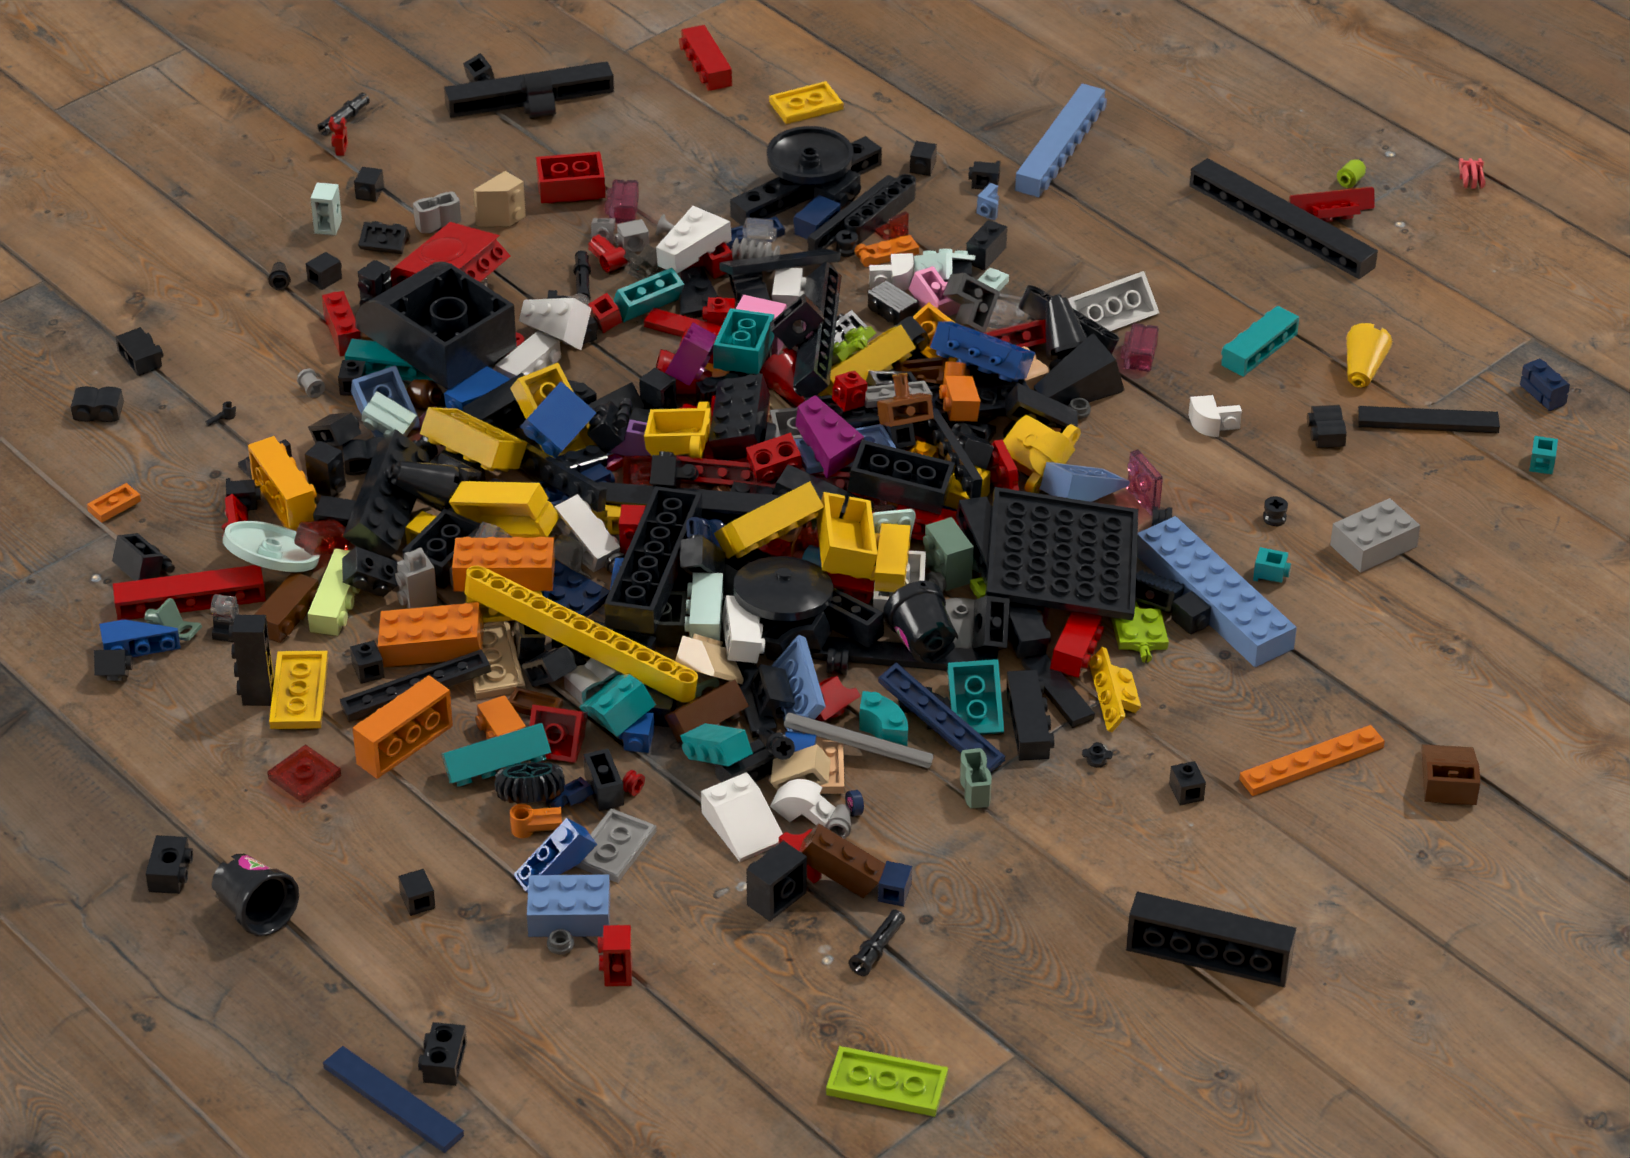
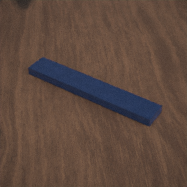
(937, 714)
(393, 1099)

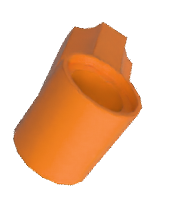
(955, 369)
(526, 820)

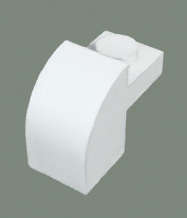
(898, 272)
(1210, 419)
(804, 798)

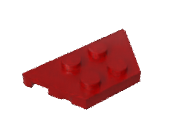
(1002, 467)

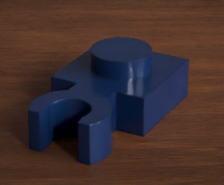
(574, 793)

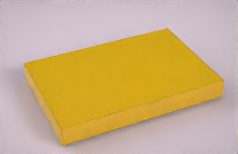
(806, 102)

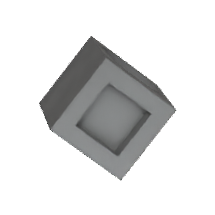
(632, 235)

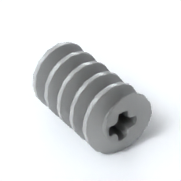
(745, 251)

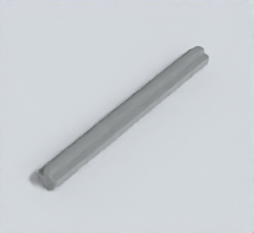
(858, 740)

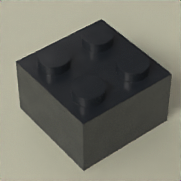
(776, 880)

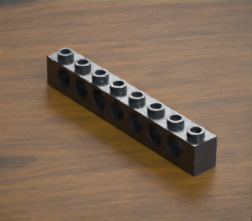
(782, 194)

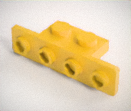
(1114, 689)

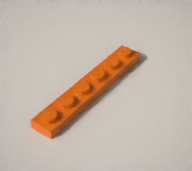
(1311, 760)

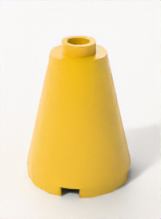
(1366, 352)

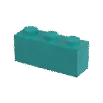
(648, 294)
(716, 744)

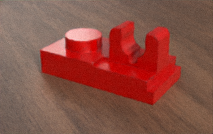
(235, 511)

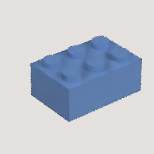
(568, 903)

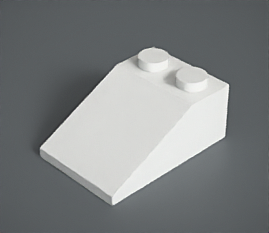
(741, 816)

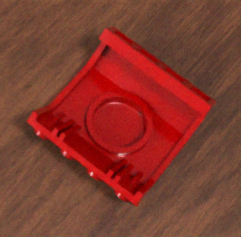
(462, 246)

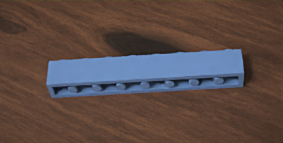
(1060, 140)

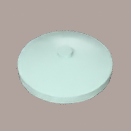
(267, 546)

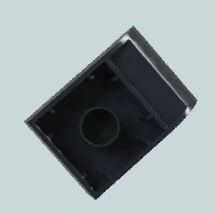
(441, 323)

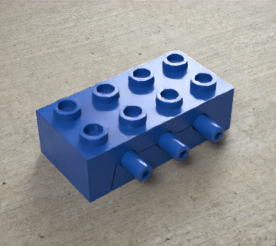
(982, 350)

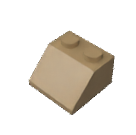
(499, 201)
(707, 657)

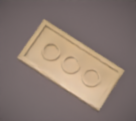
(504, 663)

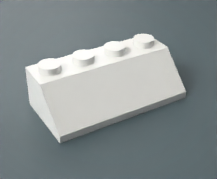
(1117, 302)

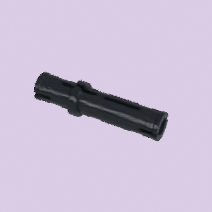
(349, 109)
(582, 271)

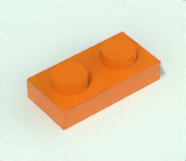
(113, 502)

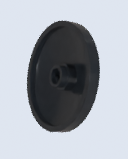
(810, 155)
(783, 588)

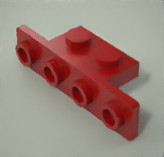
(1335, 203)

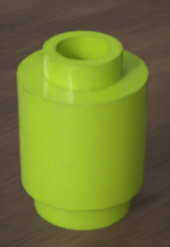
(1351, 173)

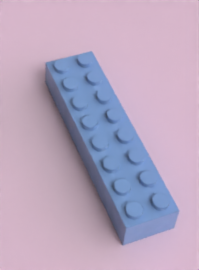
(1236, 607)

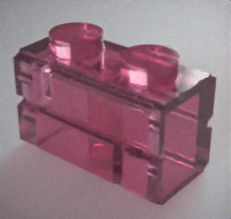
(622, 200)
(1140, 347)

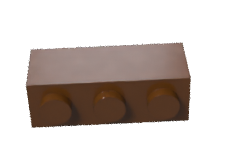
(288, 605)
(710, 708)
(841, 861)

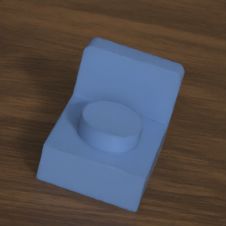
(988, 202)

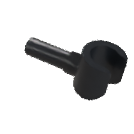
(228, 412)

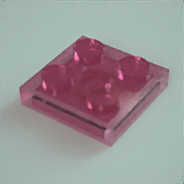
(1144, 481)

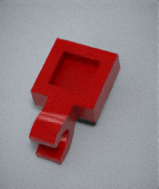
(340, 138)

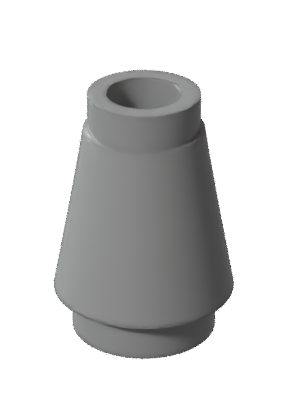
(840, 821)

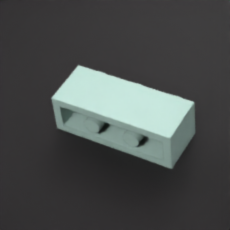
(705, 605)

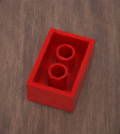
(570, 177)

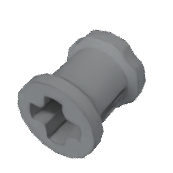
(313, 386)

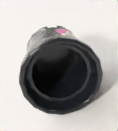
(921, 620)
(256, 894)

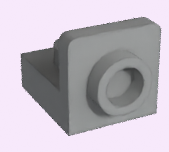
(604, 228)

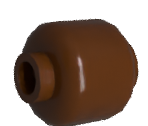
(424, 393)

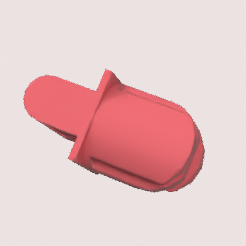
(1471, 171)

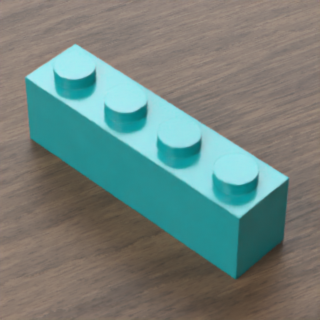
(1260, 341)
(380, 358)
(496, 753)

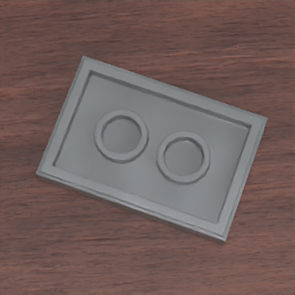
(619, 844)

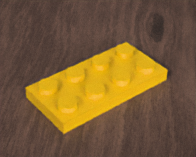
(298, 690)

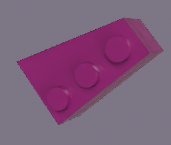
(692, 355)
(828, 435)

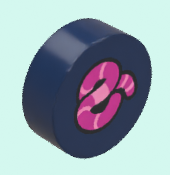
(855, 802)

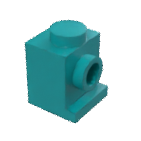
(1543, 455)
(1271, 565)

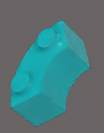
(883, 718)

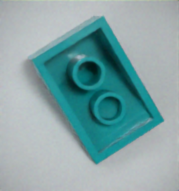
(977, 694)
(619, 703)

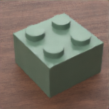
(948, 552)

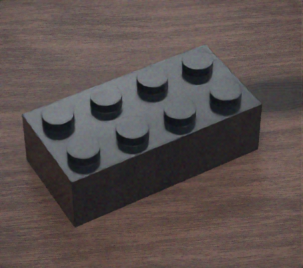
(739, 416)
(901, 477)

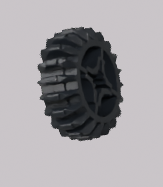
(529, 782)

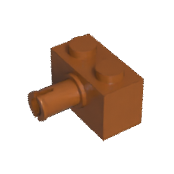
(904, 407)

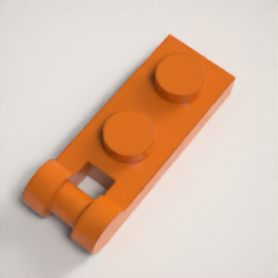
(882, 251)

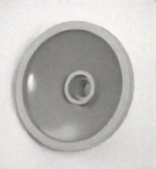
(961, 615)

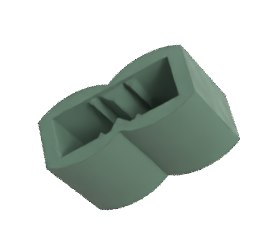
(975, 778)

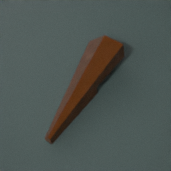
(926, 370)

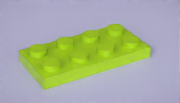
(887, 1081)

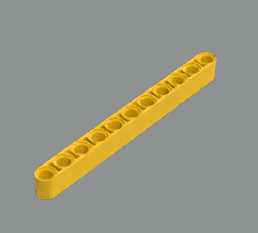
(581, 633)

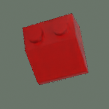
(563, 730)

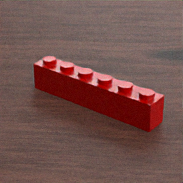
(188, 591)

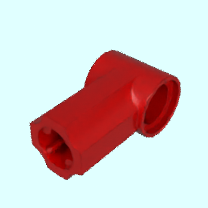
(609, 256)

